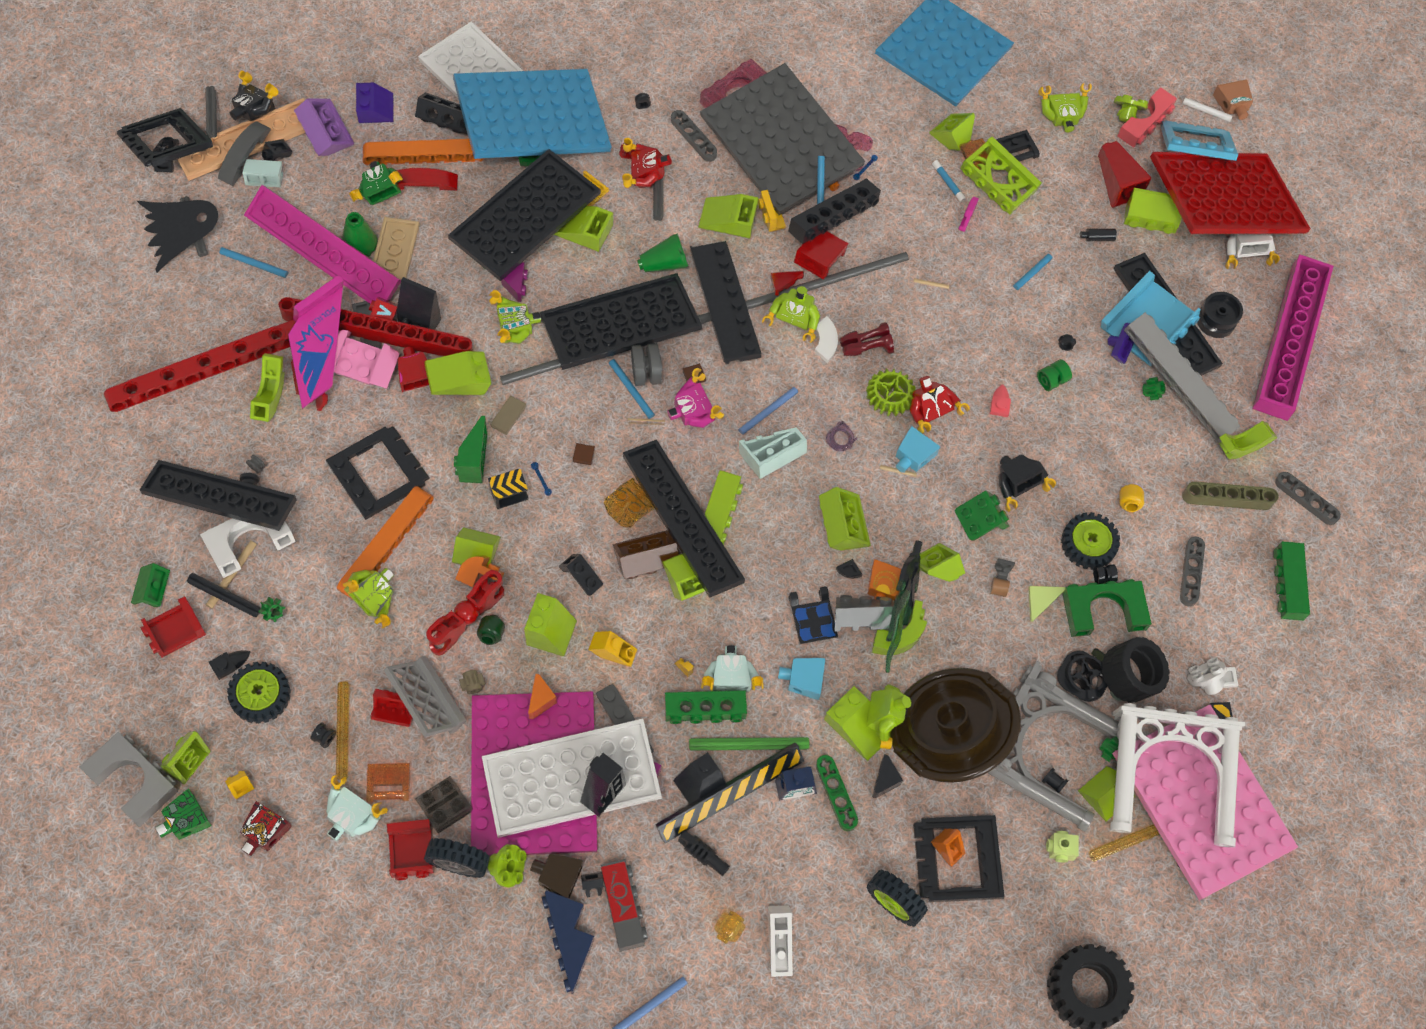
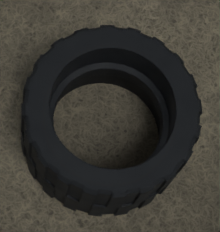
(1151, 664)

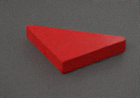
(784, 280)

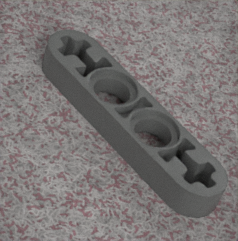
(696, 134)
(1309, 495)
(1195, 572)

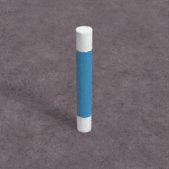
(948, 181)

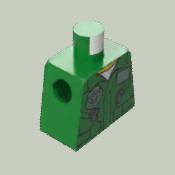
(183, 817)

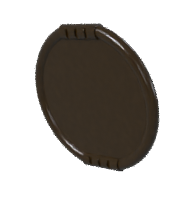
(957, 725)

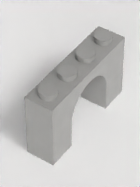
(120, 752)

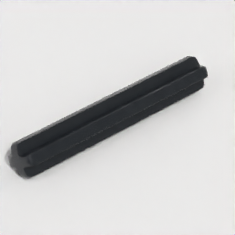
(223, 594)

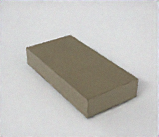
(508, 415)

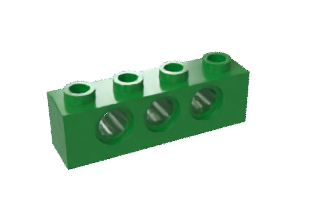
(713, 699)

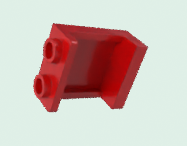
(820, 253)
(173, 629)
(408, 848)

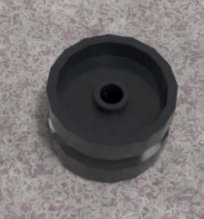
(1220, 314)

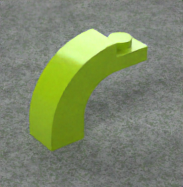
(270, 390)
(1248, 441)
(909, 636)

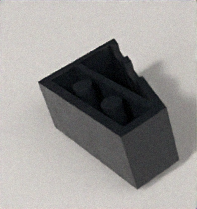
(602, 784)

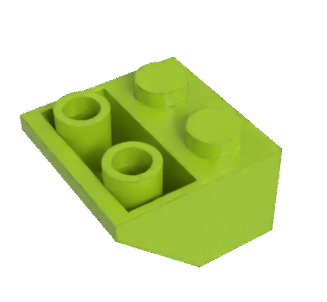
(682, 578)

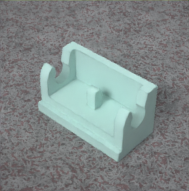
(263, 173)

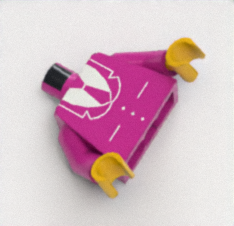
(693, 404)

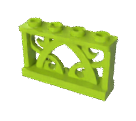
(998, 191)

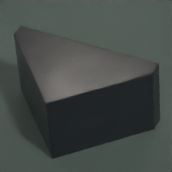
(887, 778)

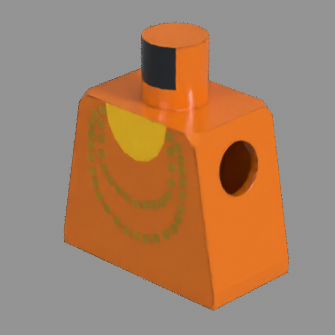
(883, 580)

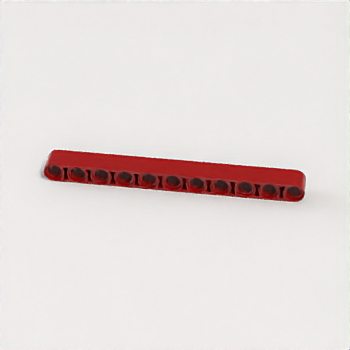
(391, 331)

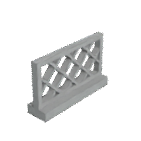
(433, 691)

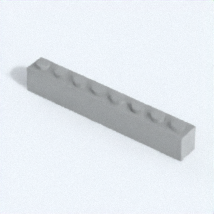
(1182, 377)

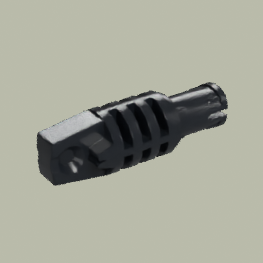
(703, 852)

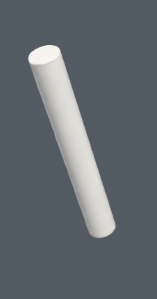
(1207, 109)

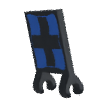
(813, 620)

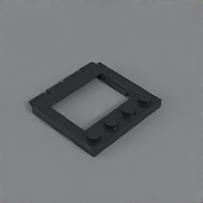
(181, 122)
(354, 484)
(988, 859)

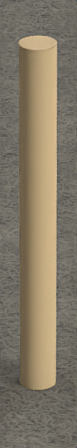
(227, 580)

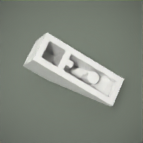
(780, 940)

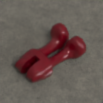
(853, 344)

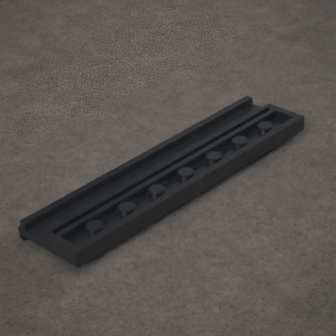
(725, 302)

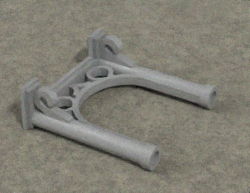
(1045, 688)

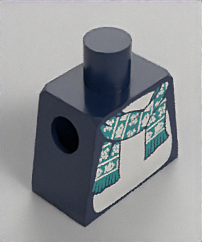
(796, 783)

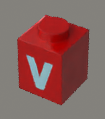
(383, 308)

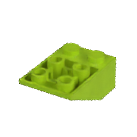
(729, 214)
(588, 227)

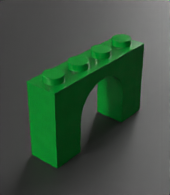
(1127, 594)

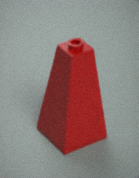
(1121, 173)

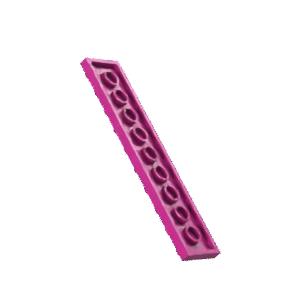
(321, 246)

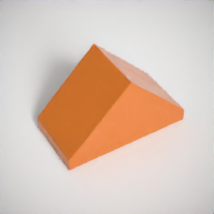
(541, 698)
(949, 845)

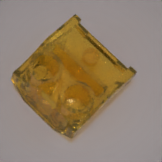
(628, 504)

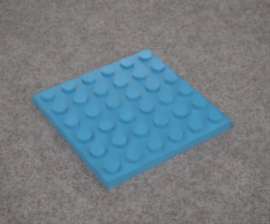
(944, 49)

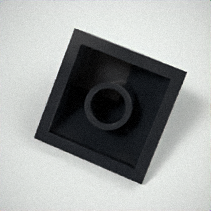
(699, 778)

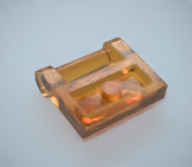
(388, 775)

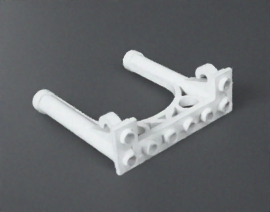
(1227, 743)

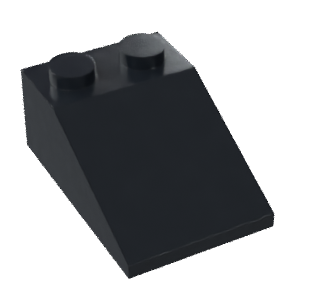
(418, 305)

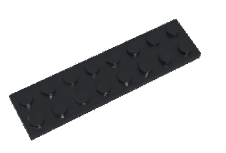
(1193, 344)
(218, 495)

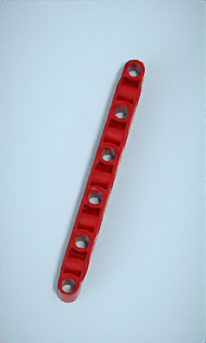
(193, 369)

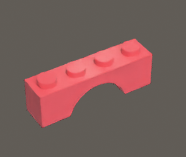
(1136, 129)

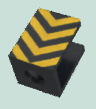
(508, 488)

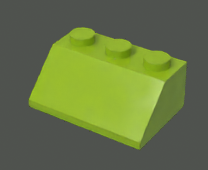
(1152, 211)
(844, 519)

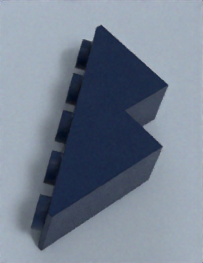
(572, 943)

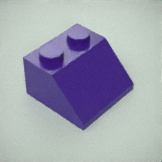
(374, 103)

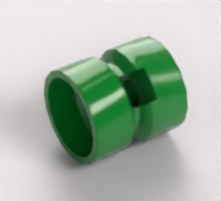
(1054, 375)

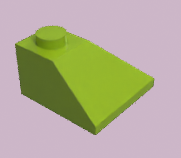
(954, 130)
(942, 563)

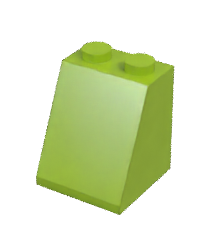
(549, 625)

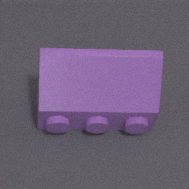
(323, 126)

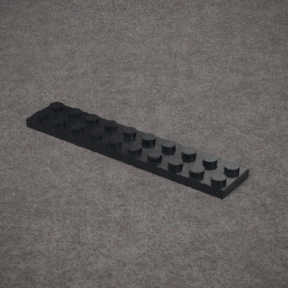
(683, 518)

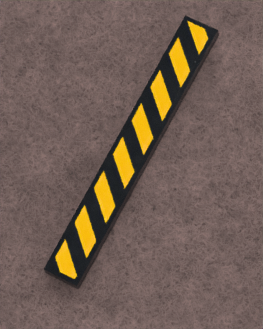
(729, 793)

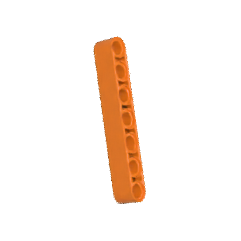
(418, 151)
(390, 534)

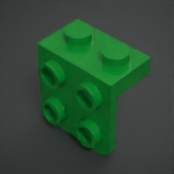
(981, 515)

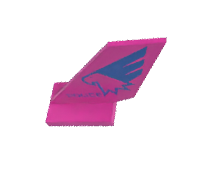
(315, 340)

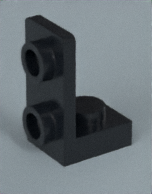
(164, 144)
(582, 573)

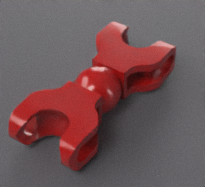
(465, 613)

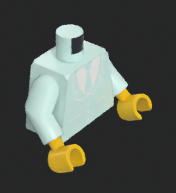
(731, 673)
(350, 812)

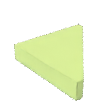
(1041, 598)

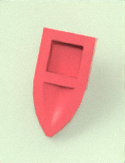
(1000, 402)

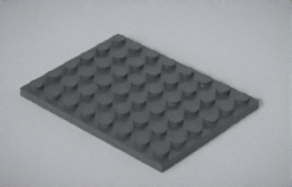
(777, 136)

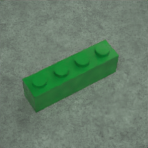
(1292, 581)

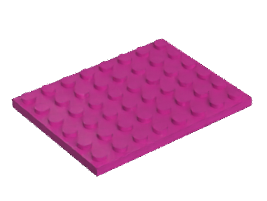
(503, 725)

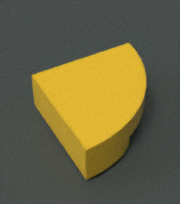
(685, 667)

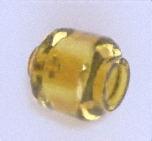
(729, 927)

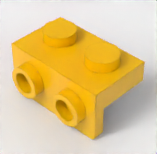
(770, 216)

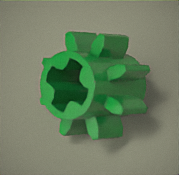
(1154, 388)
(267, 605)
(1108, 747)

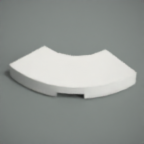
(827, 339)

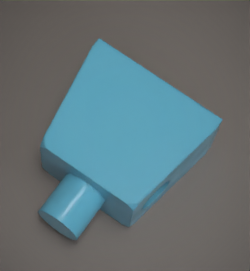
(915, 451)
(804, 676)

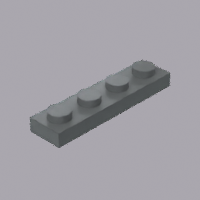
(615, 706)

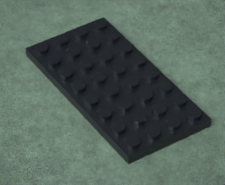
(524, 214)
(619, 320)

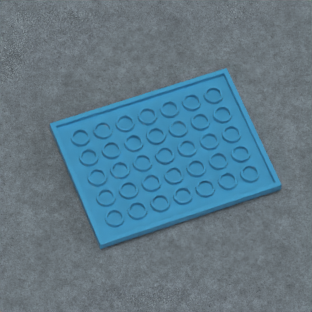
(531, 113)

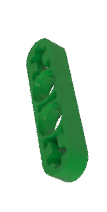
(833, 794)

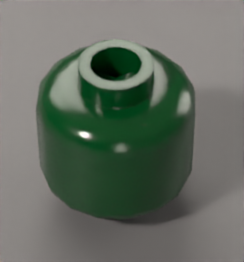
(490, 629)

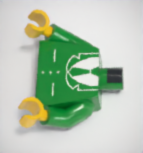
(377, 184)

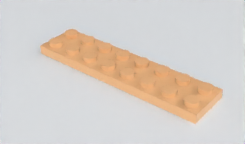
(283, 125)

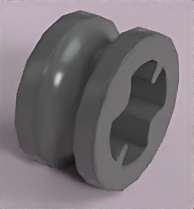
(255, 463)

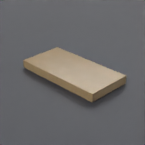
(396, 245)

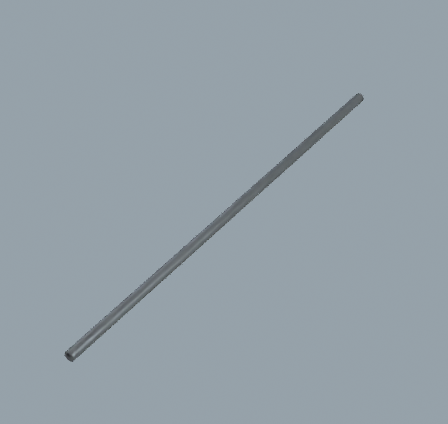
(752, 303)

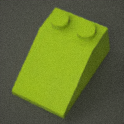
(458, 374)
(850, 719)
(186, 757)

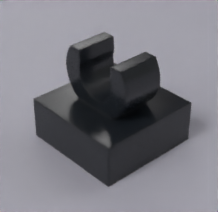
(592, 881)

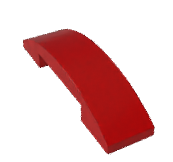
(428, 178)

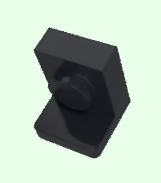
(276, 149)

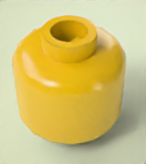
(1131, 498)

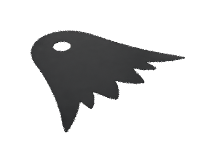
(177, 226)

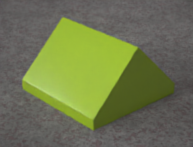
(474, 543)
(1101, 792)

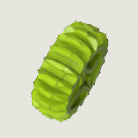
(884, 384)

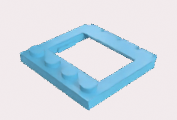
(1173, 143)

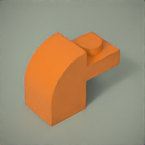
(474, 569)

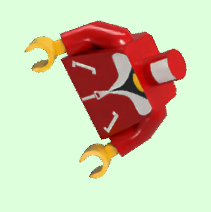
(933, 402)

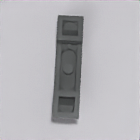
(240, 151)

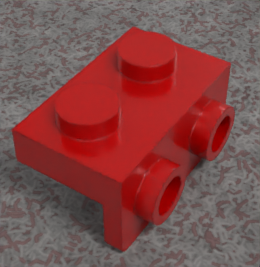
(390, 708)

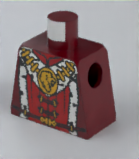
(262, 829)

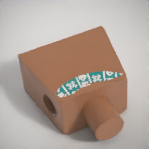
(1234, 98)

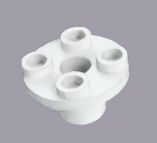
(1208, 676)

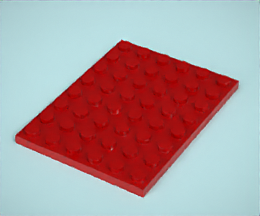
(1229, 194)

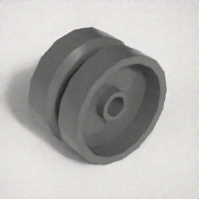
(649, 364)

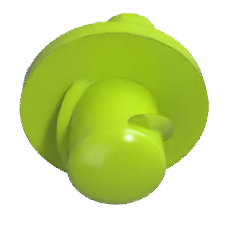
(1129, 107)
(508, 865)

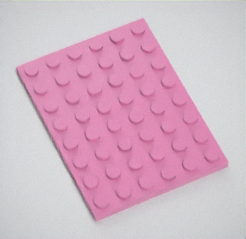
(1180, 797)

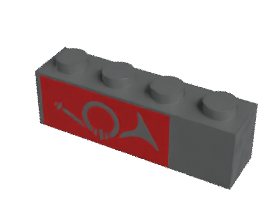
(622, 905)

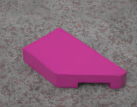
(968, 213)

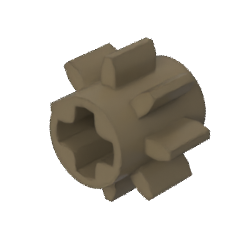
(472, 682)

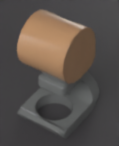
(1000, 584)

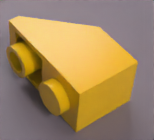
(612, 648)

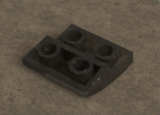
(444, 804)

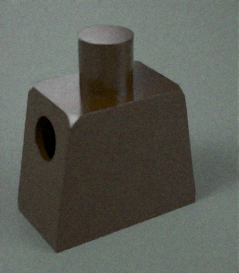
(558, 873)

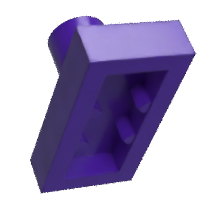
(1122, 345)

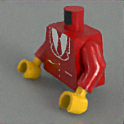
(646, 165)

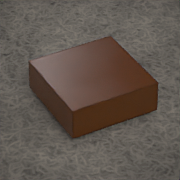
(688, 372)
(583, 454)

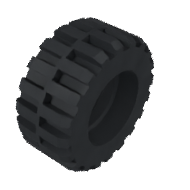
(1112, 972)

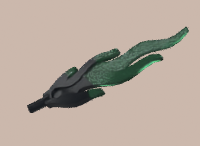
(904, 602)

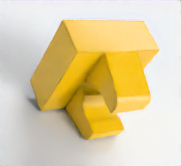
(239, 784)

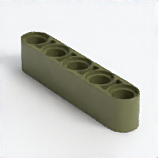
(1238, 493)

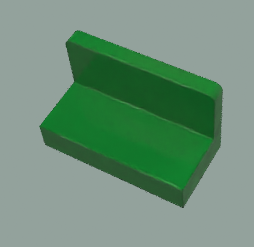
(150, 585)

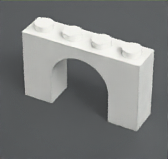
(222, 538)

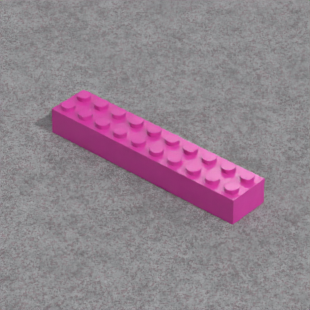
(1293, 338)

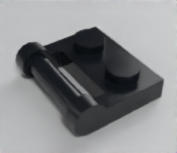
(1018, 142)

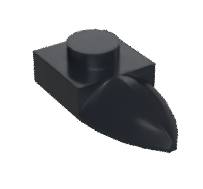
(228, 663)

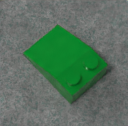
(471, 454)

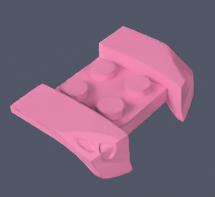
(364, 361)

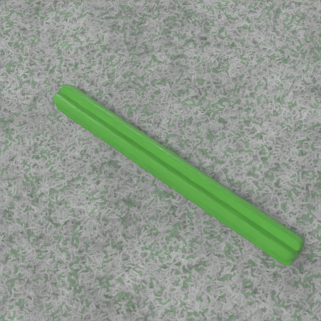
(697, 744)

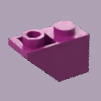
(515, 282)

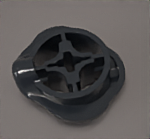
(1068, 681)

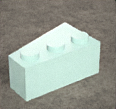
(773, 451)

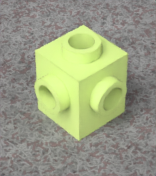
(1063, 846)

